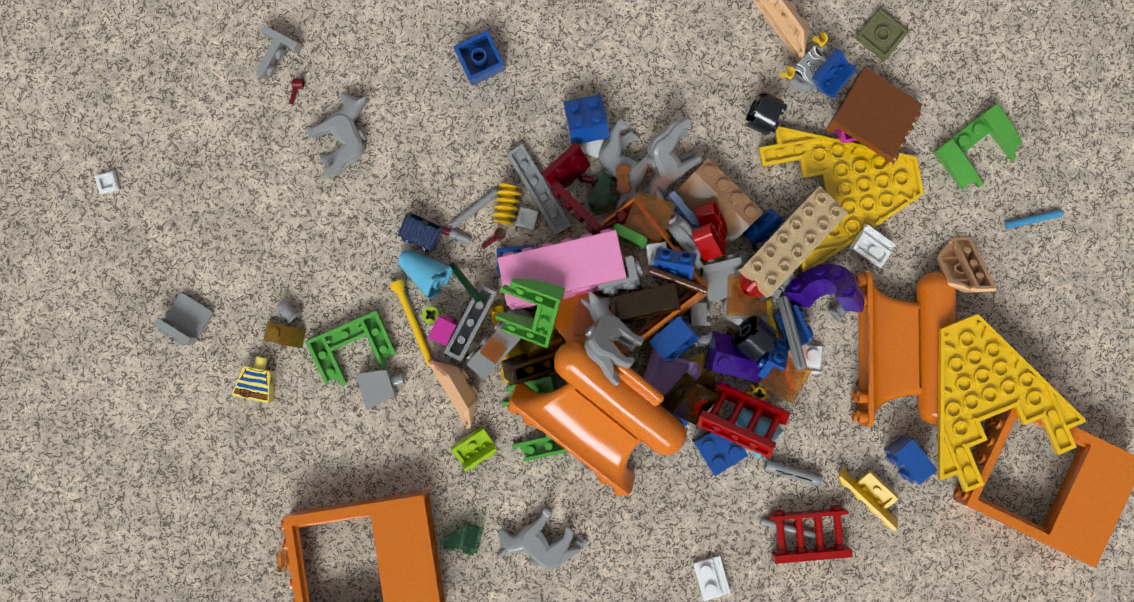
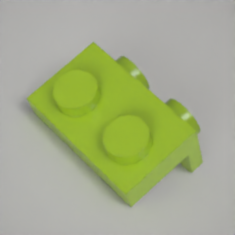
(474, 448)

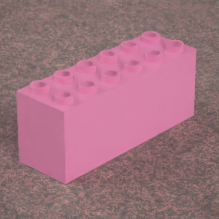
(571, 264)

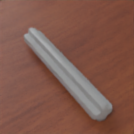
(792, 333)

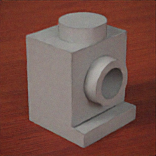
(699, 313)

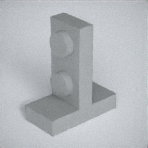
(275, 51)

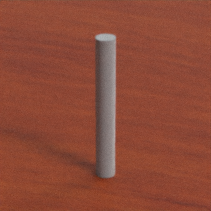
(473, 209)
(787, 527)

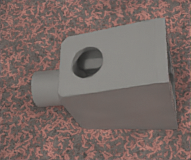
(378, 386)

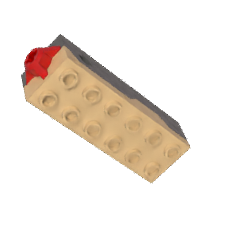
(789, 244)

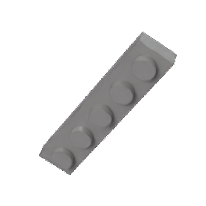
(538, 189)

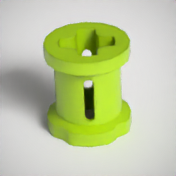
(425, 314)

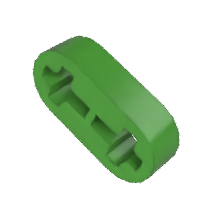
(630, 236)

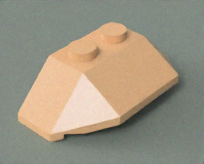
(787, 24)
(964, 266)
(458, 390)

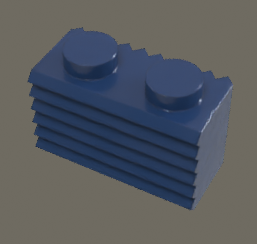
(421, 232)

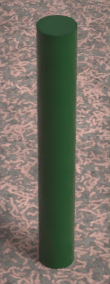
(465, 282)

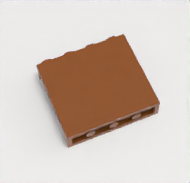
(876, 115)

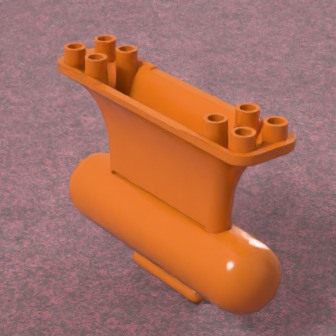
(901, 346)
(598, 419)

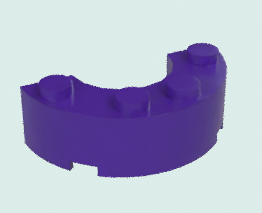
(825, 280)

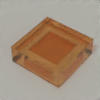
(493, 350)
(281, 560)

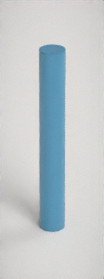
(1033, 219)

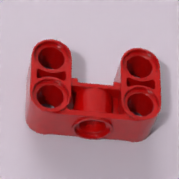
(712, 234)

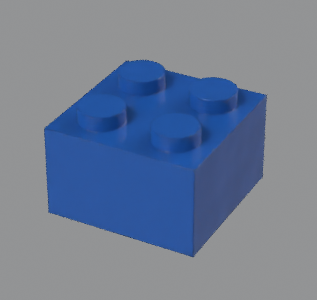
(479, 57)
(586, 119)
(674, 339)
(718, 452)
(910, 460)

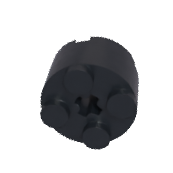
(765, 113)
(754, 338)

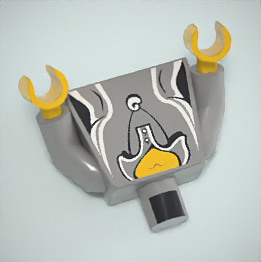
(801, 74)

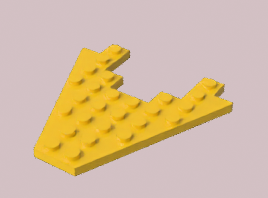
(852, 178)
(982, 379)

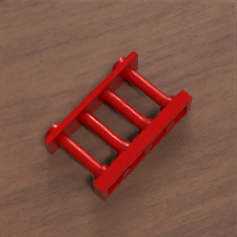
(740, 435)
(801, 552)

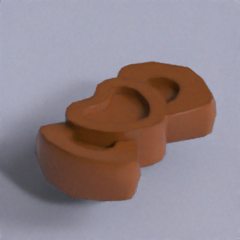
(622, 175)

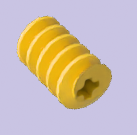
(506, 204)

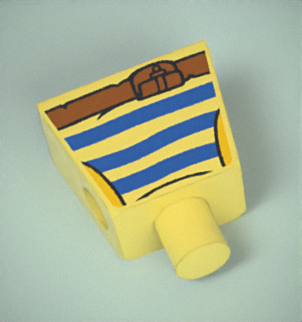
(256, 382)

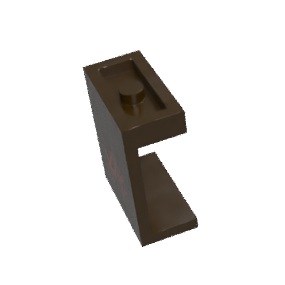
(689, 398)

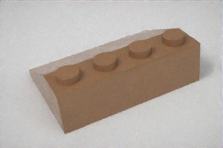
(711, 185)

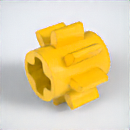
(755, 389)

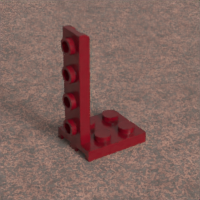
(561, 175)

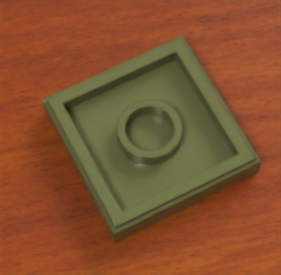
(881, 34)

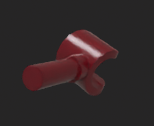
(296, 84)
(621, 218)
(493, 239)

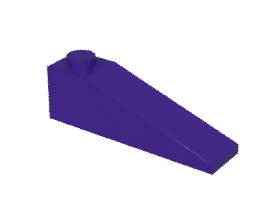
(727, 359)

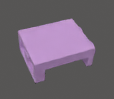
(665, 374)

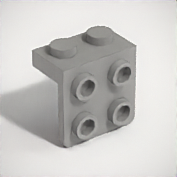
(716, 274)
(630, 283)
(184, 320)

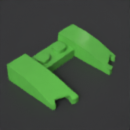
(990, 122)
(547, 297)
(324, 344)
(544, 445)

